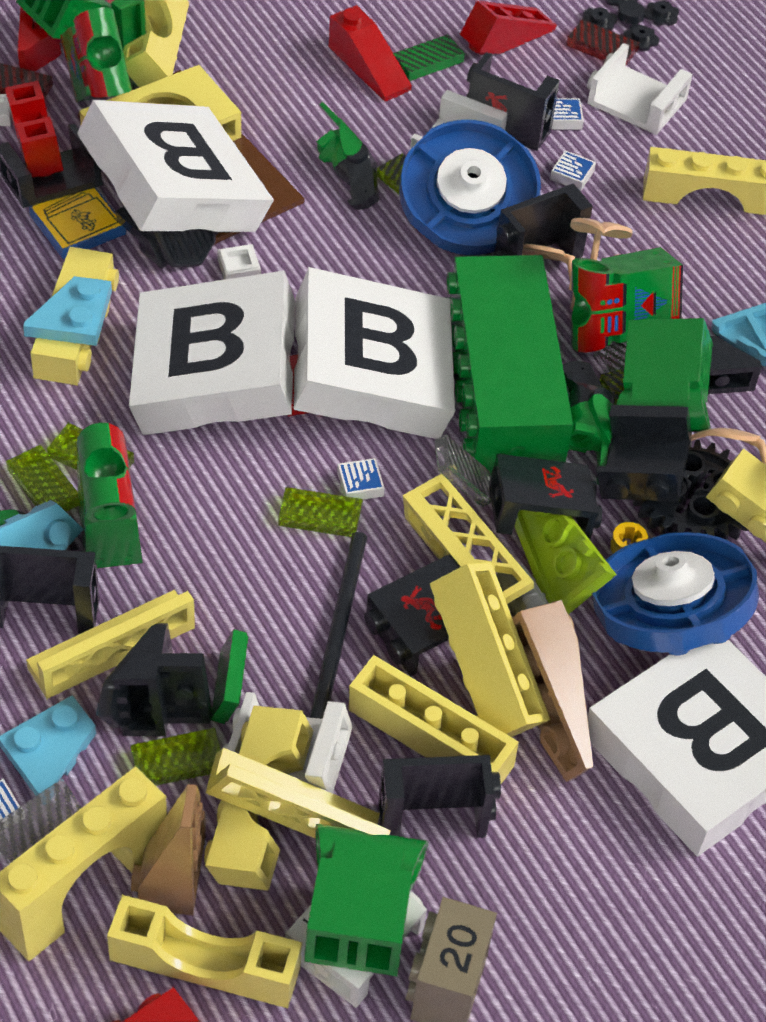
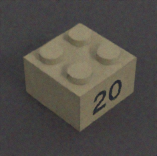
(450, 962)

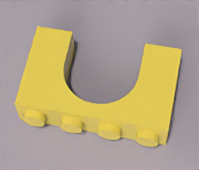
(187, 88)
(38, 880)

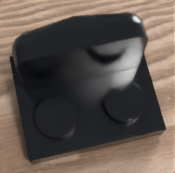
(170, 247)
(155, 688)

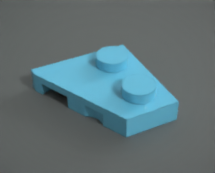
(49, 743)

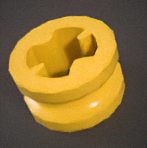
(627, 530)

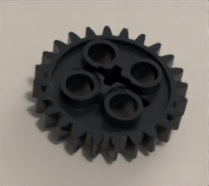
(701, 514)

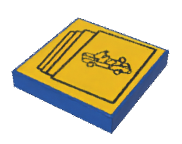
(77, 221)

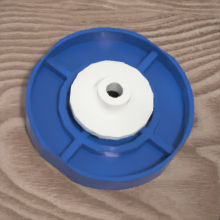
(461, 181)
(677, 593)

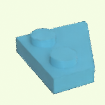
(72, 313)
(745, 331)
(43, 528)

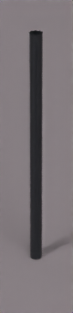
(339, 625)

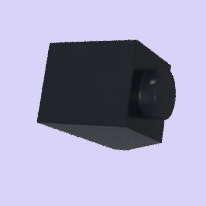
(732, 369)

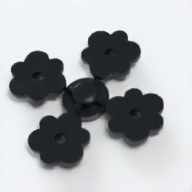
(634, 13)

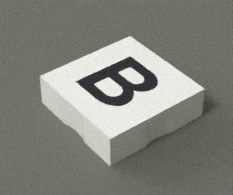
(174, 167)
(213, 353)
(373, 354)
(690, 740)

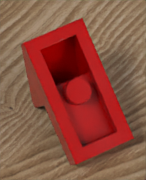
(35, 45)

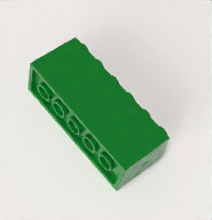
(507, 359)

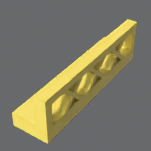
(442, 541)
(108, 643)
(284, 797)

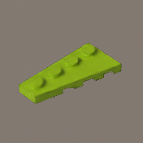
(561, 557)

